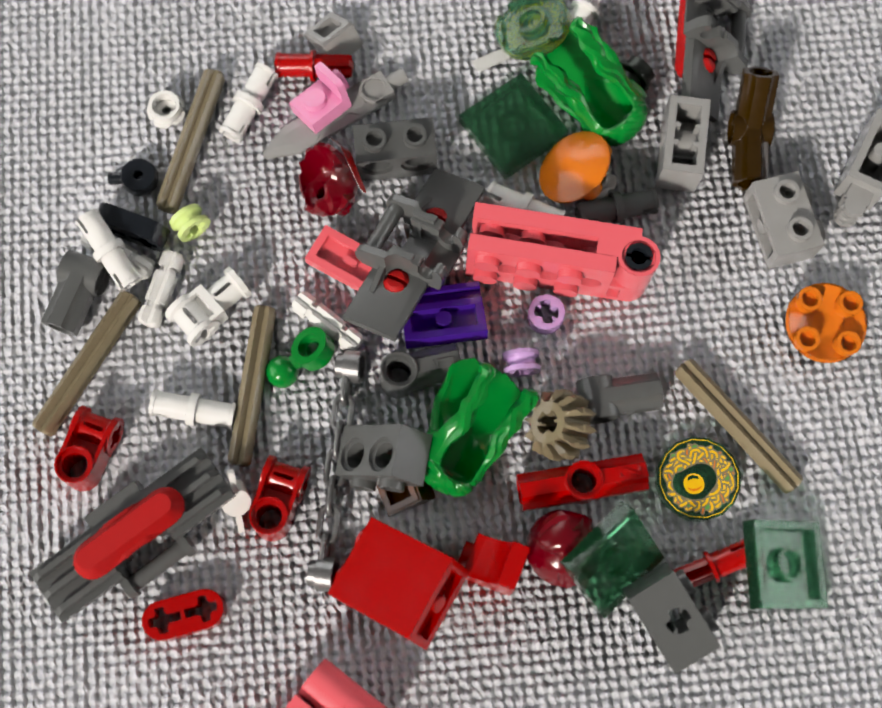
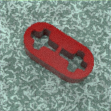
(182, 604)

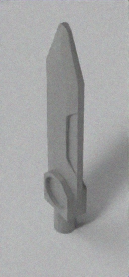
(365, 99)

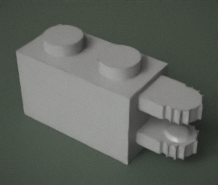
(862, 177)

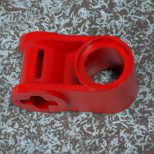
(89, 439)
(279, 489)

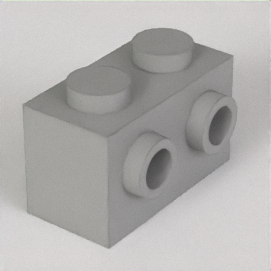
(784, 219)

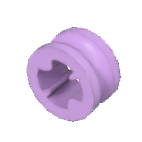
(555, 306)
(521, 362)

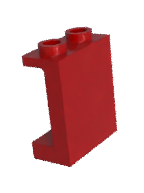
(398, 582)

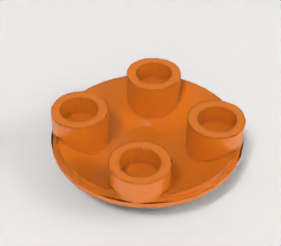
(575, 167)
(826, 322)

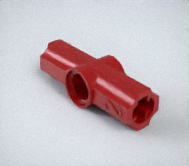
(608, 476)

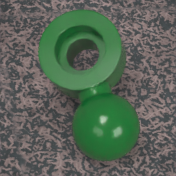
(309, 350)

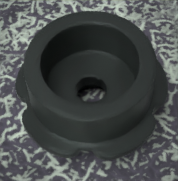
(639, 71)

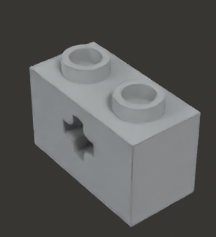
(683, 143)

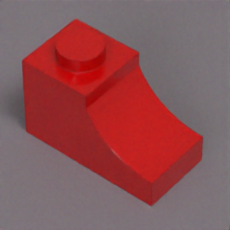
(494, 563)

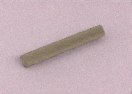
(190, 141)
(86, 363)
(252, 386)
(739, 426)

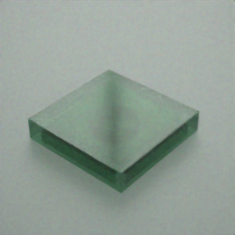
(513, 126)
(612, 558)
(784, 565)

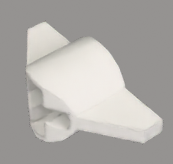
(240, 504)

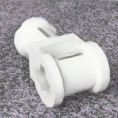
(207, 307)

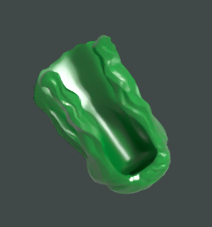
(592, 85)
(472, 424)

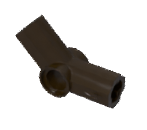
(752, 126)

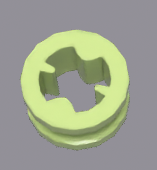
(189, 222)

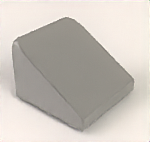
(334, 35)

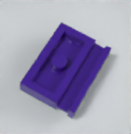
(447, 316)

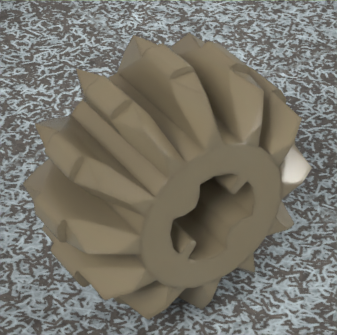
(560, 425)

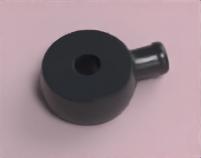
(130, 173)

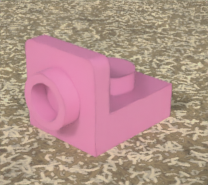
(323, 99)

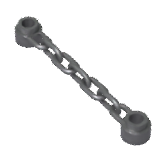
(351, 368)

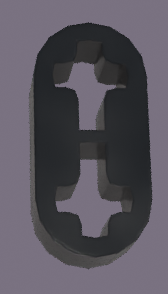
(135, 227)

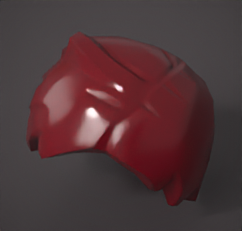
(326, 181)
(552, 540)

